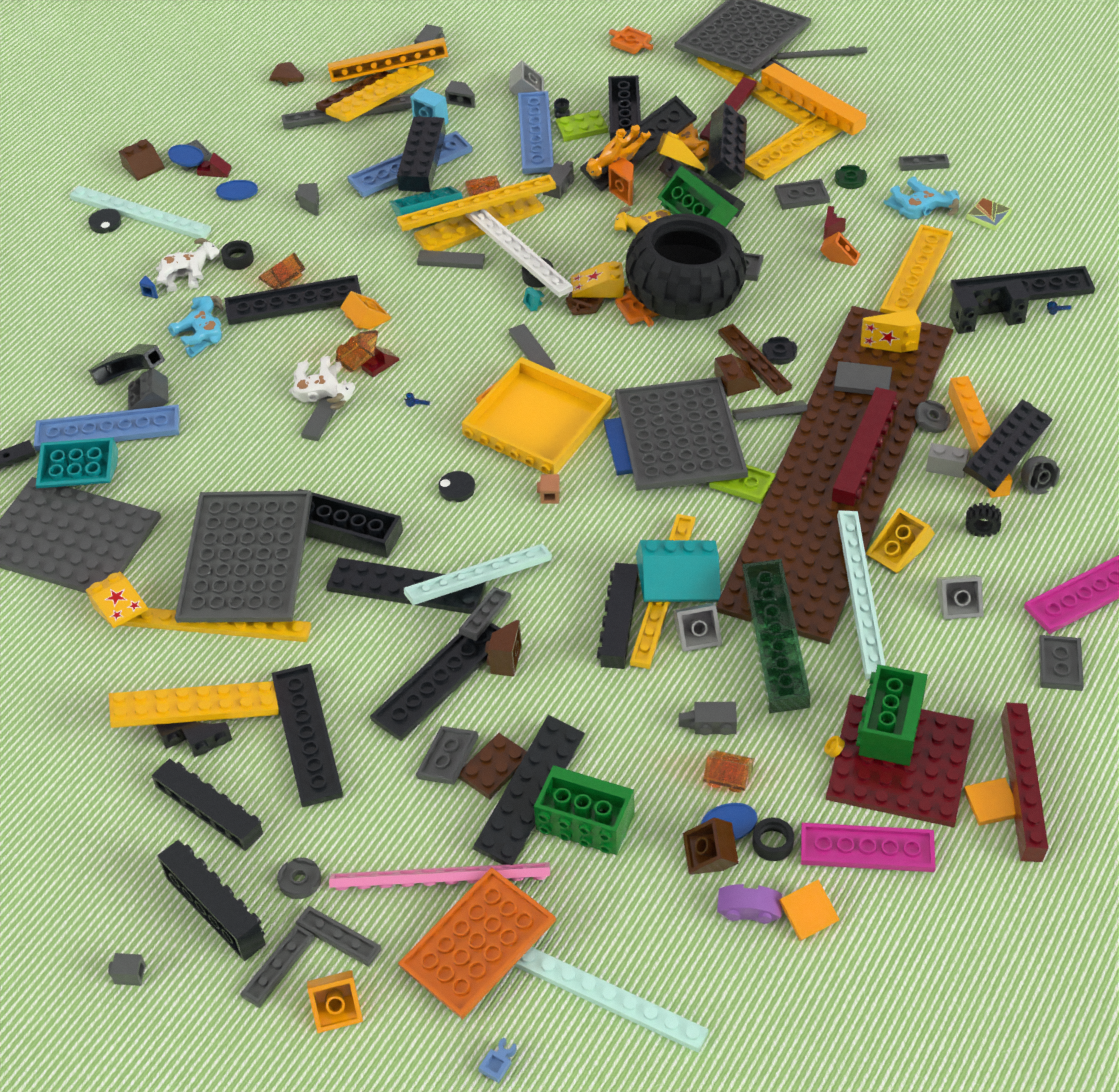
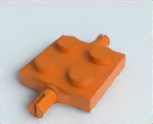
(630, 40)
(633, 309)

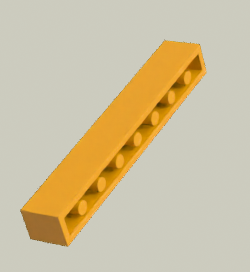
(387, 60)
(814, 99)
(973, 422)

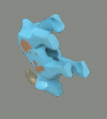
(922, 201)
(202, 323)

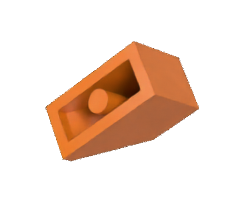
(839, 250)

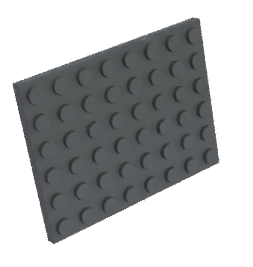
(743, 34)
(680, 434)
(71, 535)
(244, 557)

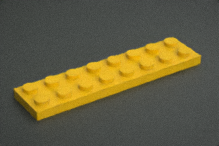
(379, 92)
(790, 147)
(462, 229)
(917, 270)
(192, 704)

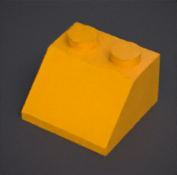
(364, 311)
(334, 1001)

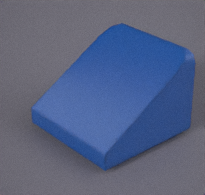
(148, 288)

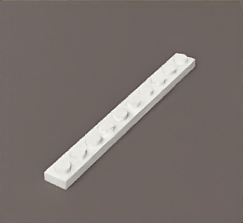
(521, 252)

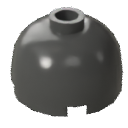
(1040, 474)

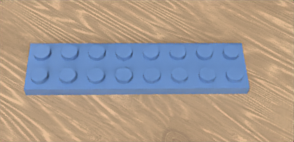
(535, 132)
(385, 173)
(120, 424)

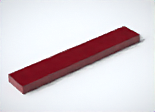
(735, 99)

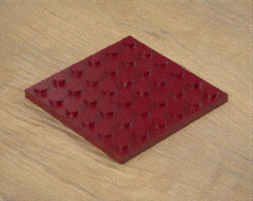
(925, 789)

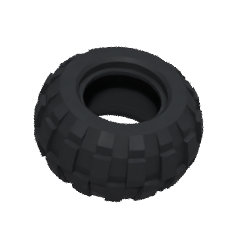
(685, 267)

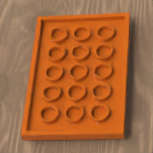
(477, 942)

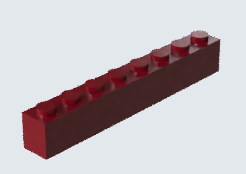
(864, 447)
(1024, 782)

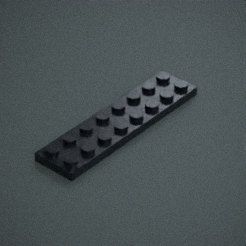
(670, 117)
(1040, 284)
(290, 299)
(1007, 445)
(388, 584)
(432, 684)
(307, 735)
(514, 813)

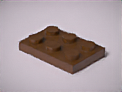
(492, 766)

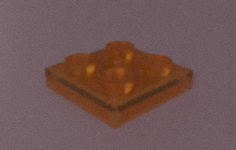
(482, 185)

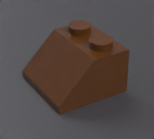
(141, 159)
(735, 374)
(504, 649)
(710, 847)

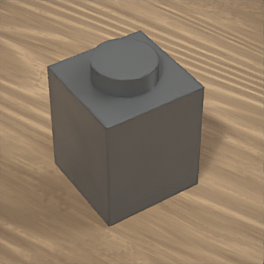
(127, 969)

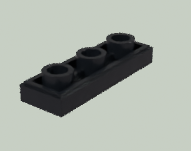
(16, 453)

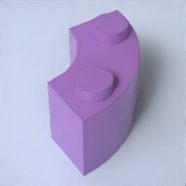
(749, 904)

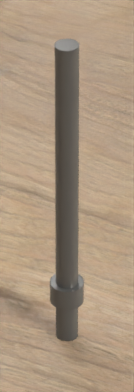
(850, 50)

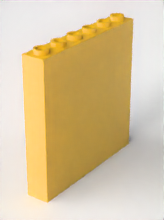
(537, 416)

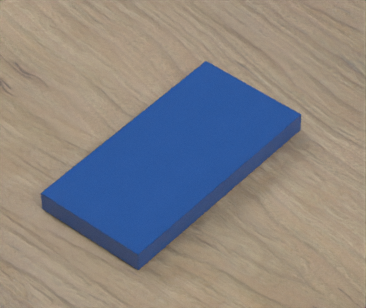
(617, 446)

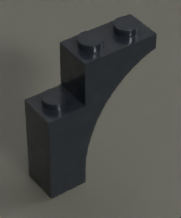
(137, 358)
(198, 736)

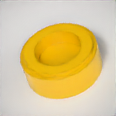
(834, 746)

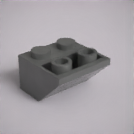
(148, 390)

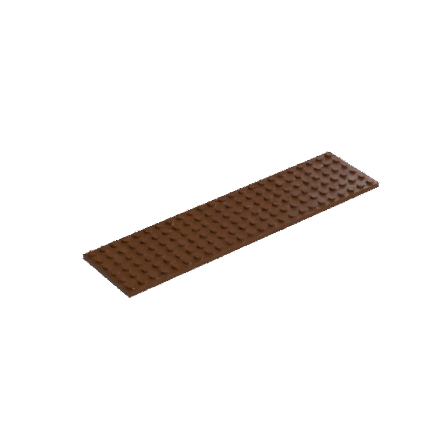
(798, 512)

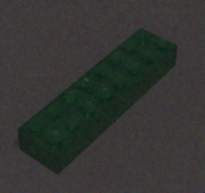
(775, 636)

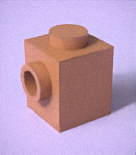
(549, 488)

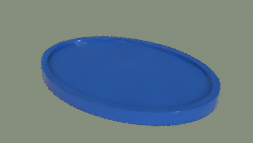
(186, 155)
(236, 190)
(739, 814)

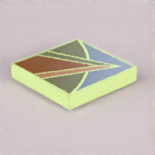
(988, 213)

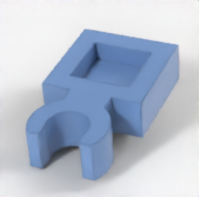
(497, 1063)

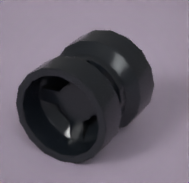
(561, 110)

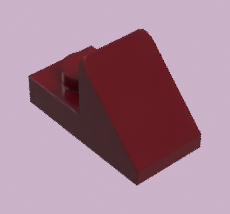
(214, 167)
(833, 223)
(379, 362)

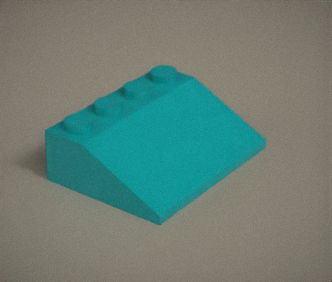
(425, 200)
(76, 462)
(679, 570)

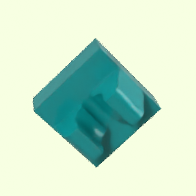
(532, 298)

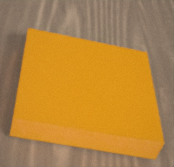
(991, 801)
(809, 910)

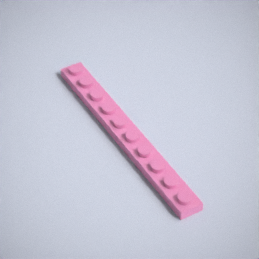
(430, 876)

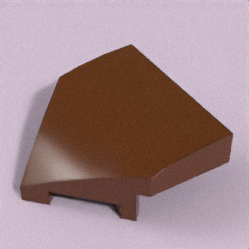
(286, 73)
(583, 305)

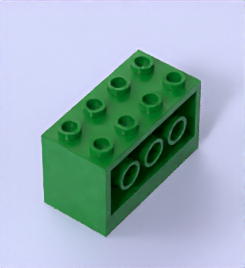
(690, 195)
(891, 714)
(584, 810)

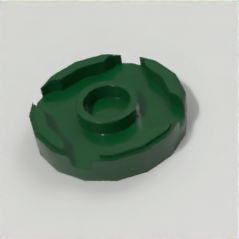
(850, 177)

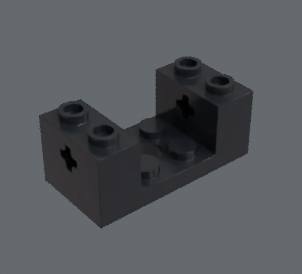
(1004, 297)

